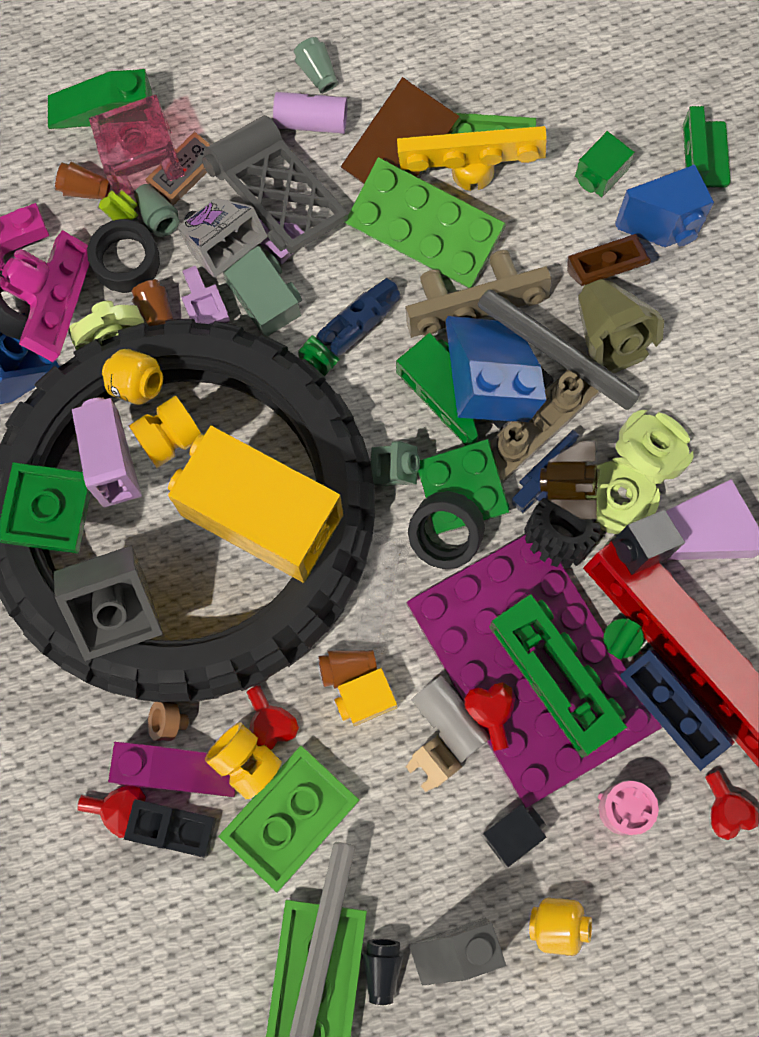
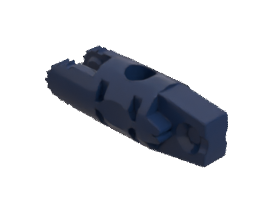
(359, 317)
(531, 481)

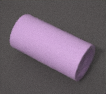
(309, 113)

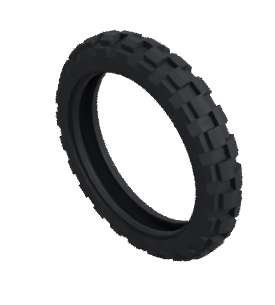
(299, 614)

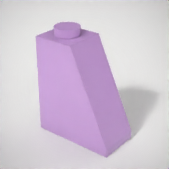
(105, 452)
(715, 526)

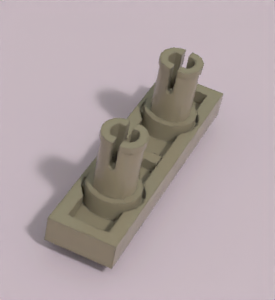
(519, 289)
(523, 439)

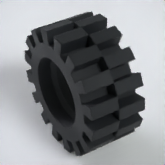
(555, 545)

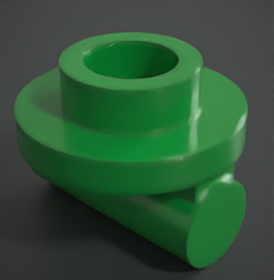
(318, 355)
(623, 638)

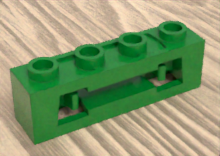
(562, 652)

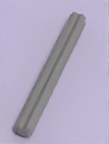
(322, 940)

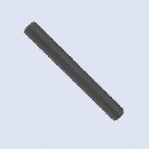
(558, 349)

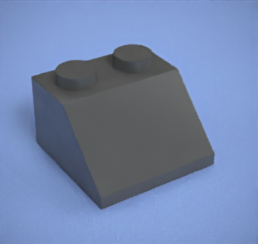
(107, 603)

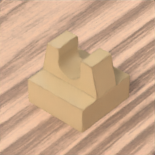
(436, 762)

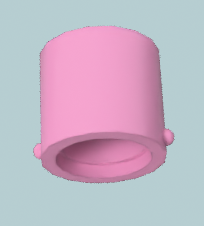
(628, 808)

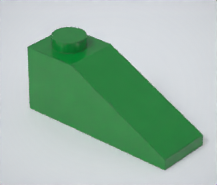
(96, 96)
(429, 374)

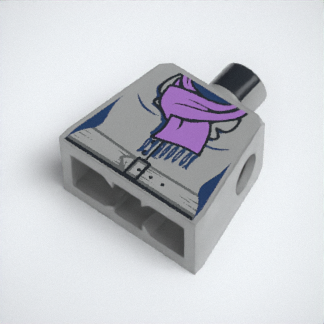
(221, 233)

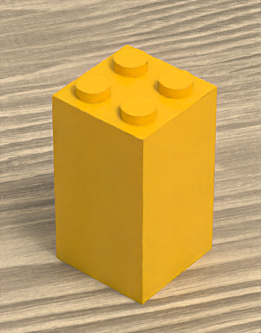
(256, 503)

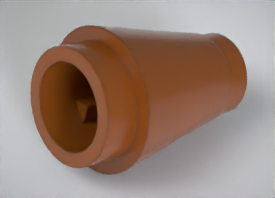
(80, 182)
(152, 302)
(344, 666)

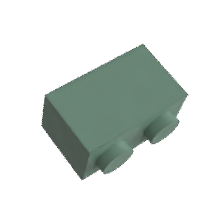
(262, 291)

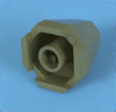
(617, 325)

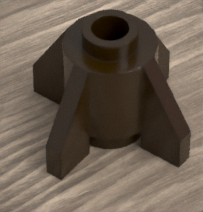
(571, 479)

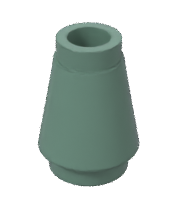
(316, 64)
(156, 211)

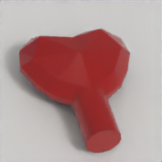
(492, 710)
(270, 722)
(113, 808)
(730, 810)

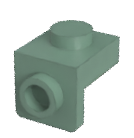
(395, 464)

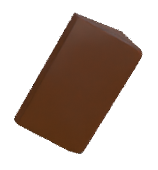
(607, 260)

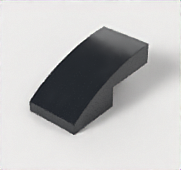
(170, 828)

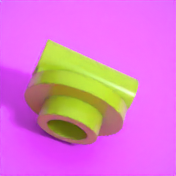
(119, 206)

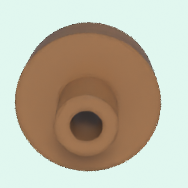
(165, 721)

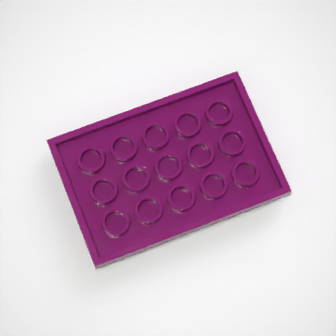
(457, 624)

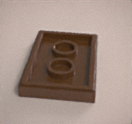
(403, 115)

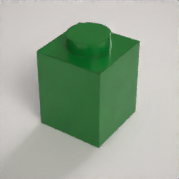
(603, 164)

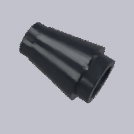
(382, 969)

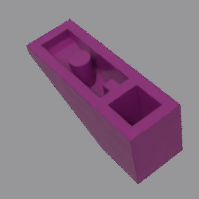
(166, 770)

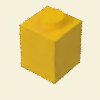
(365, 698)

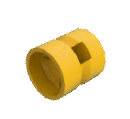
(165, 431)
(233, 751)

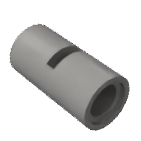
(448, 713)

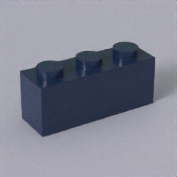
(677, 709)

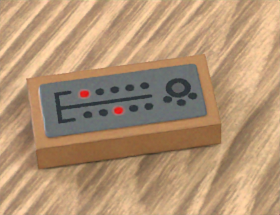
(191, 156)

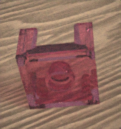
(133, 141)

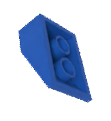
(493, 371)

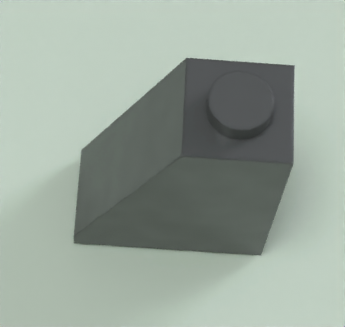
(458, 953)

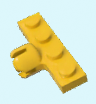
(472, 153)

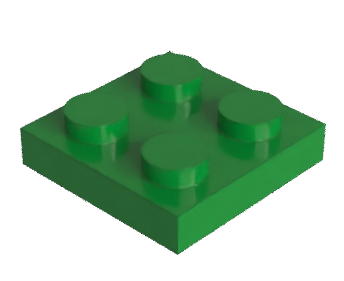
(467, 472)
(44, 508)

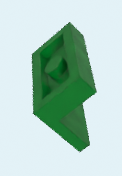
(706, 147)

